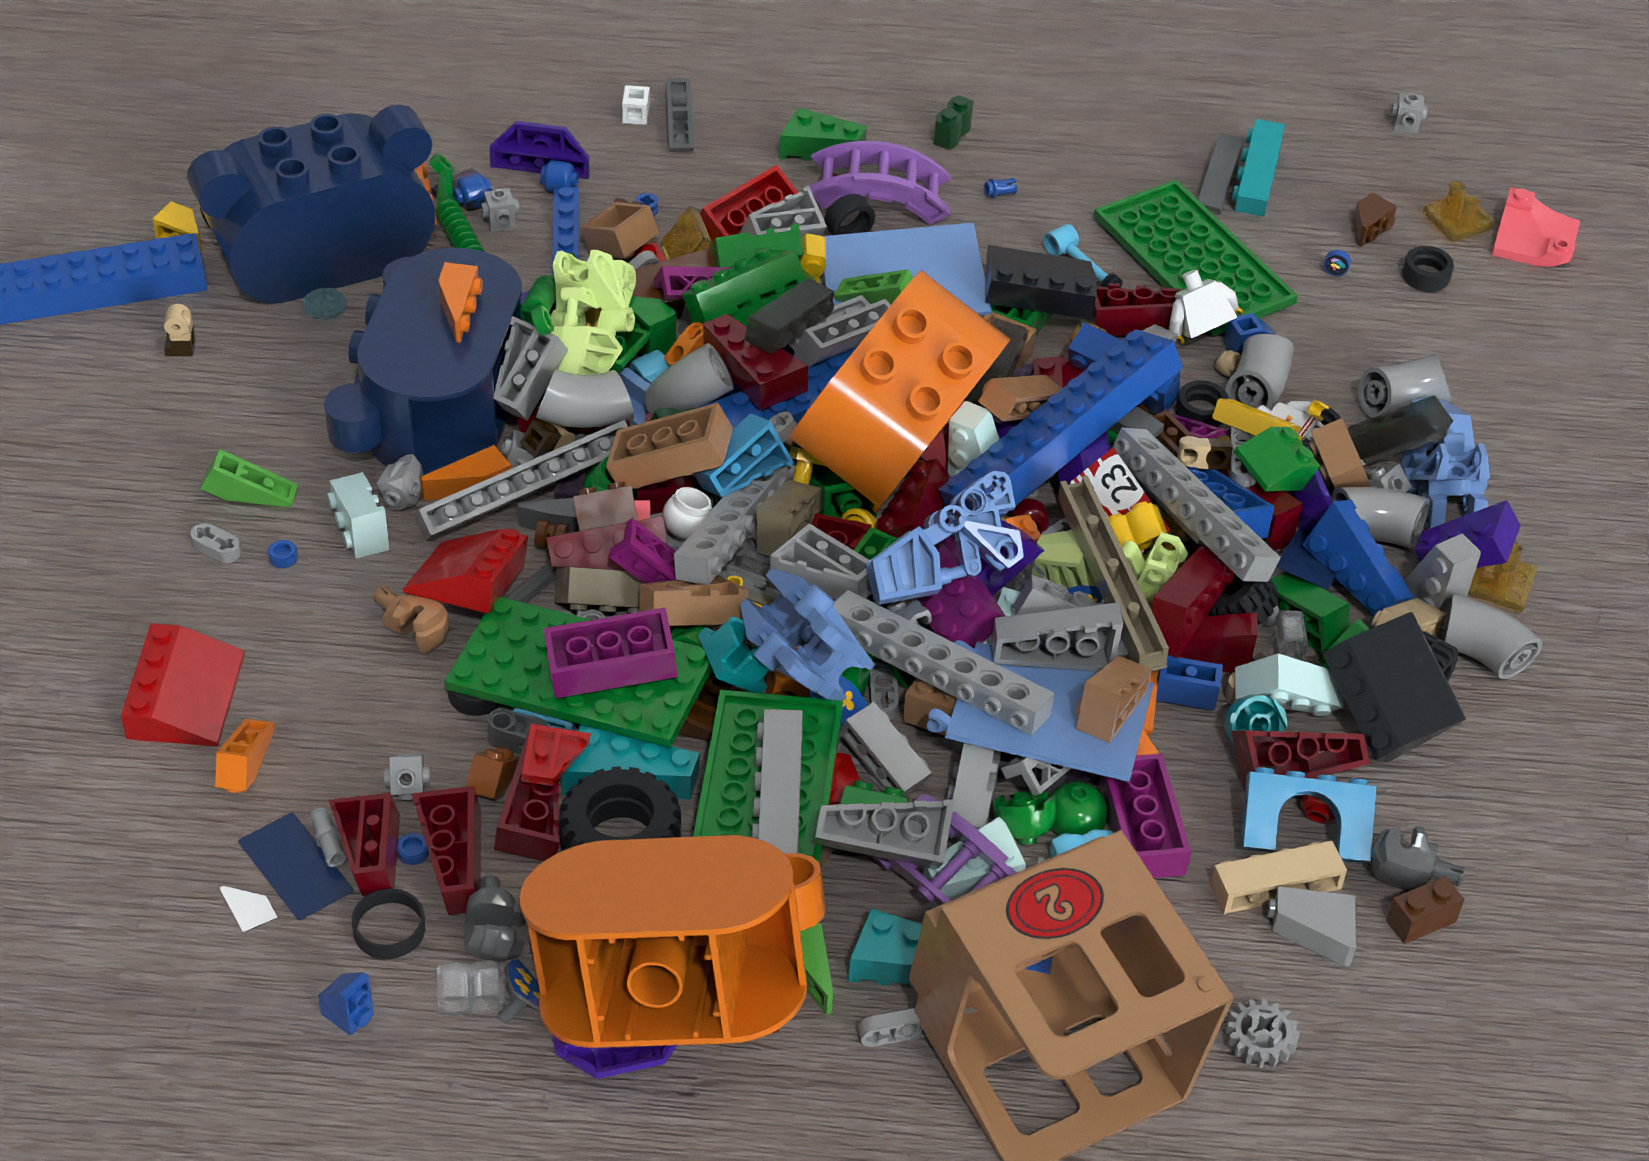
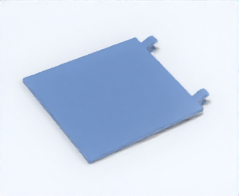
(943, 252)
(1057, 738)

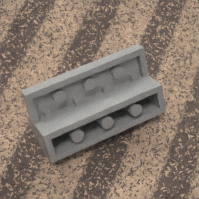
(838, 332)

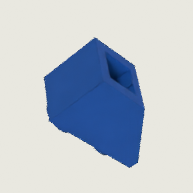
(1243, 327)
(348, 1002)

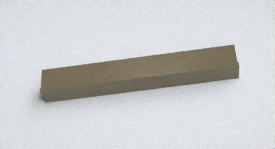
(1113, 573)

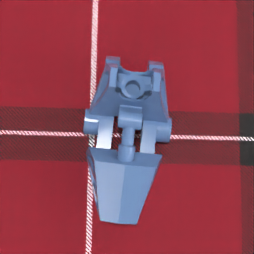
(1451, 468)
(912, 563)
(800, 617)

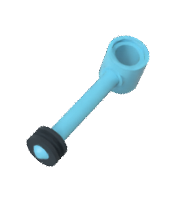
(1065, 240)

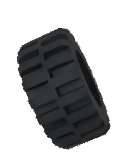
(618, 795)

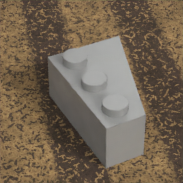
(794, 209)
(527, 368)
(823, 563)
(1445, 572)
(882, 751)
(974, 785)

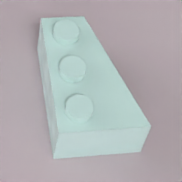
(969, 435)
(358, 515)
(1291, 683)
(976, 868)

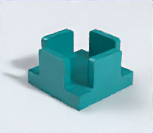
(732, 658)

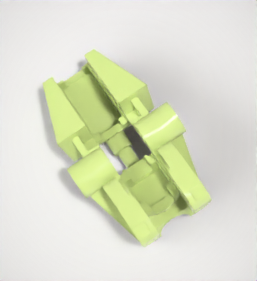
(586, 285)
(1066, 565)

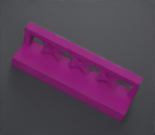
(681, 278)
(642, 558)

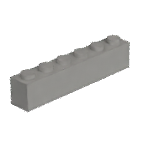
(779, 780)

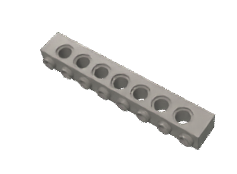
(516, 482)
(1196, 505)
(726, 528)
(946, 664)

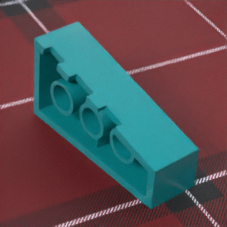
(1259, 167)
(606, 750)
(885, 949)

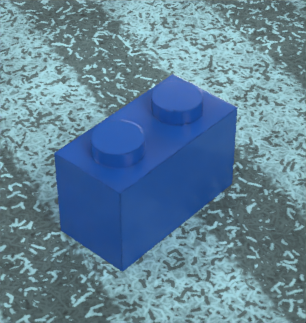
(1189, 683)

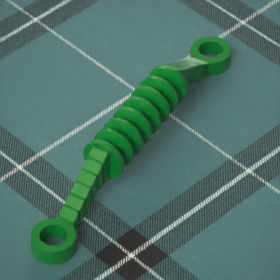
(449, 210)
(539, 302)

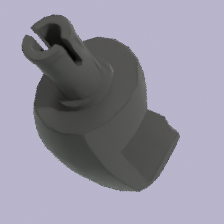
(1411, 866)
(493, 923)

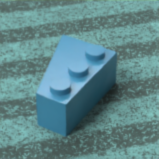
(751, 453)

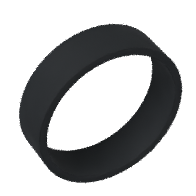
(391, 950)

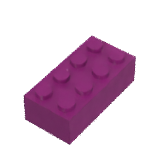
(963, 607)
(610, 652)
(1148, 816)

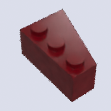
(369, 838)

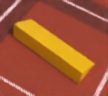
(1248, 418)

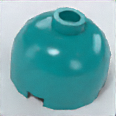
(1255, 714)

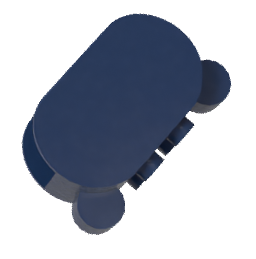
(317, 201)
(414, 380)

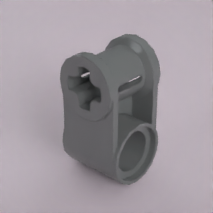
(510, 728)

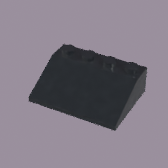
(1040, 282)
(1394, 687)

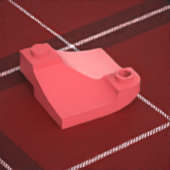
(1534, 232)

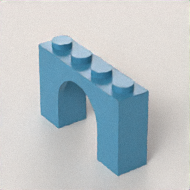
(1350, 802)

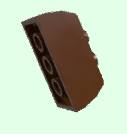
(645, 276)

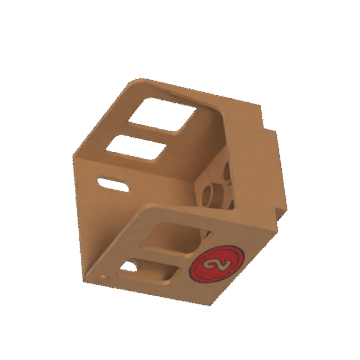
(1114, 958)

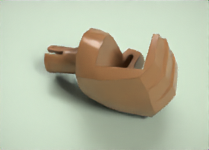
(415, 613)

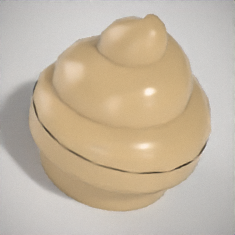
(1228, 363)

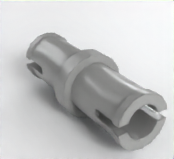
(327, 837)

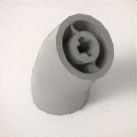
(1261, 371)
(690, 382)
(1397, 384)
(585, 400)
(1390, 514)
(1490, 636)

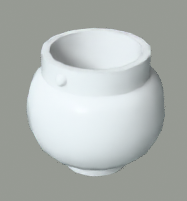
(685, 512)

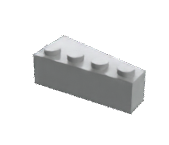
(1044, 595)
(1059, 639)
(890, 830)

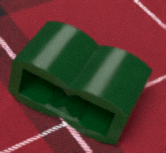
(953, 122)

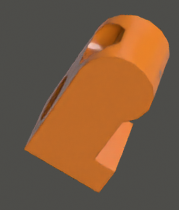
(686, 343)

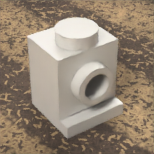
(635, 105)

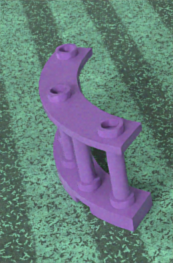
(882, 185)
(974, 845)

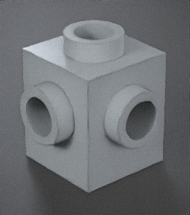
(1408, 112)
(500, 209)
(1389, 477)
(406, 763)

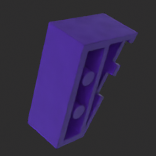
(1489, 529)

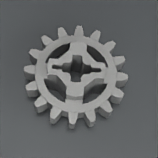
(1262, 1033)

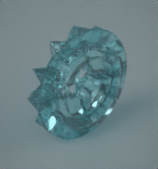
(334, 299)

